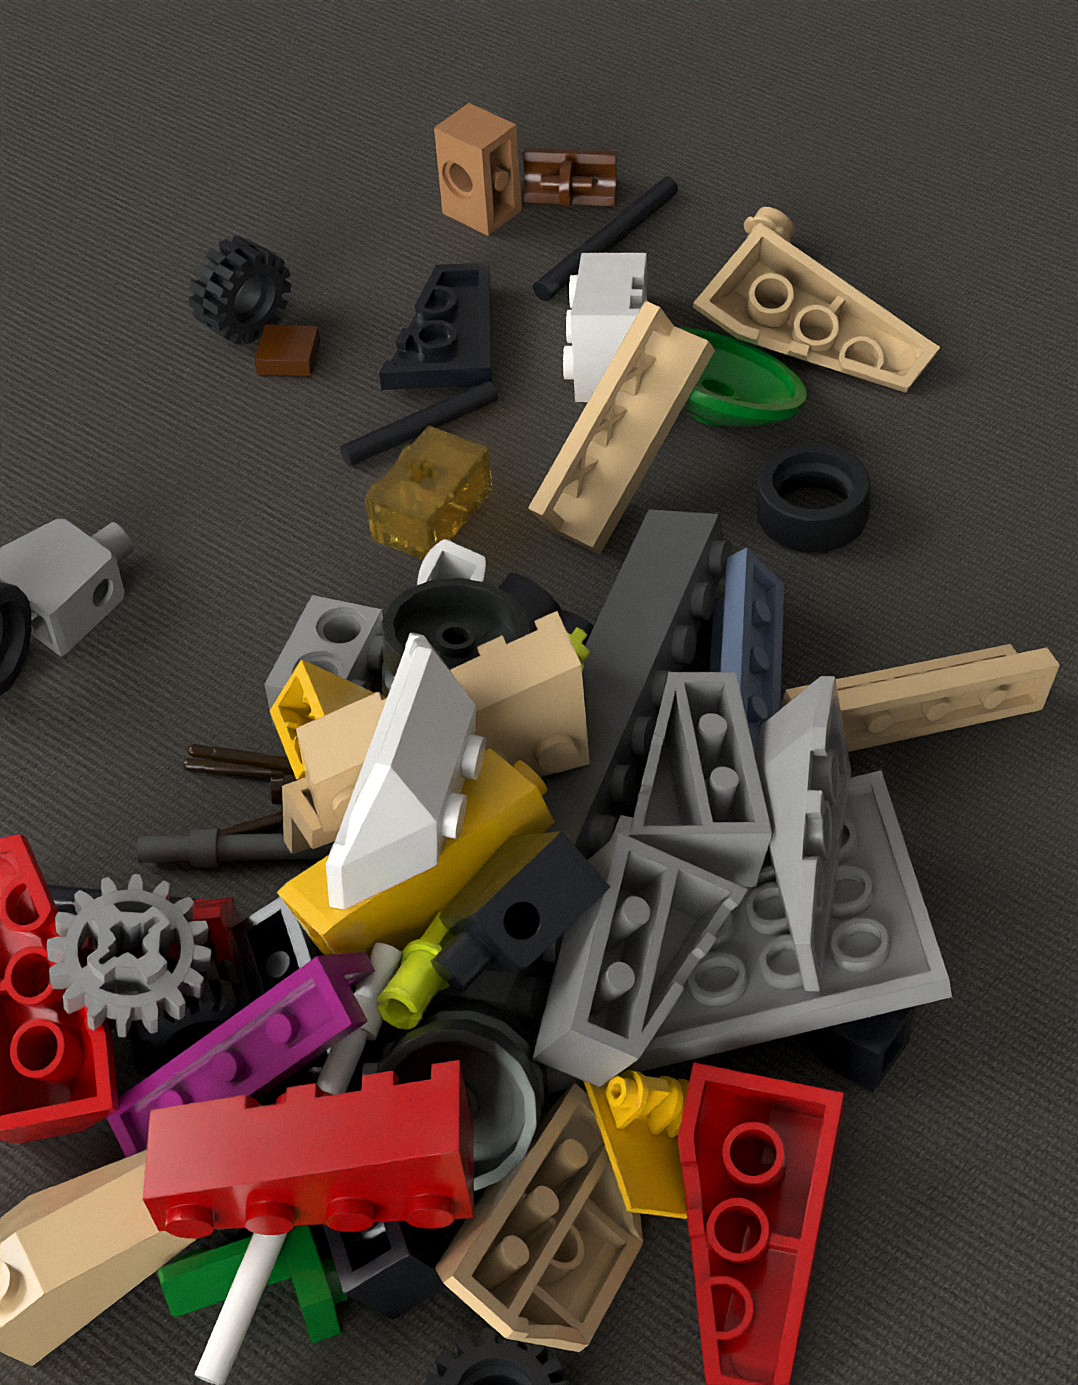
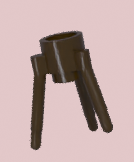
(249, 764)

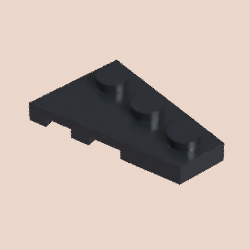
(448, 334)

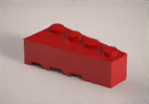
(315, 1158)

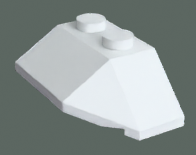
(408, 782)

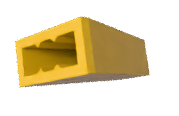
(499, 805)

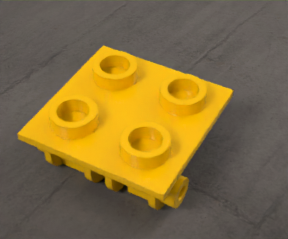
(640, 1132)

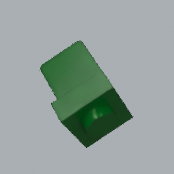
(207, 1274)

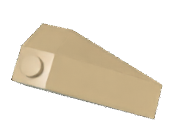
(802, 309)
(75, 1255)

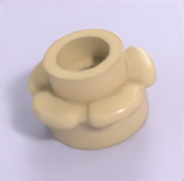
(774, 220)

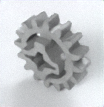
(124, 985)

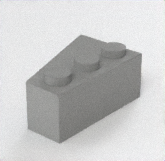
(703, 780)
(629, 958)

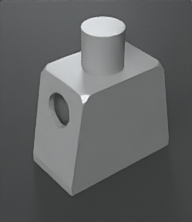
(66, 578)

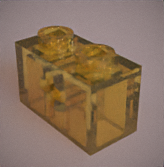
(428, 492)

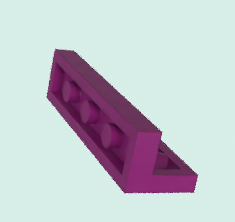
(253, 1047)

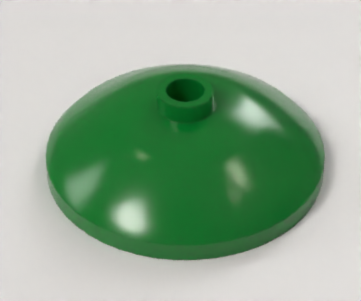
(743, 386)

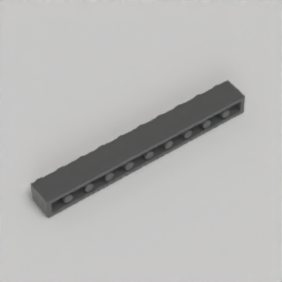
(635, 643)

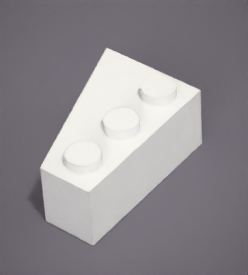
(604, 306)

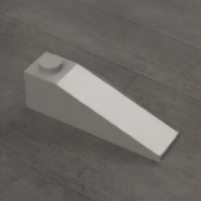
(806, 795)

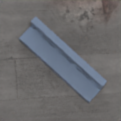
(749, 636)

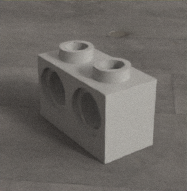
(334, 637)

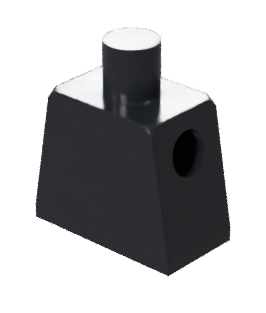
(516, 907)

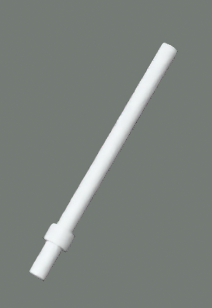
(264, 1249)

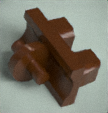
(570, 176)

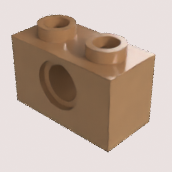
(478, 168)

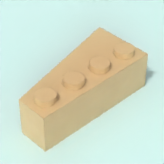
(525, 708)

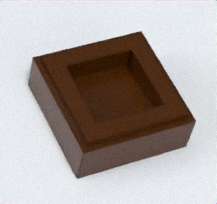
(287, 350)

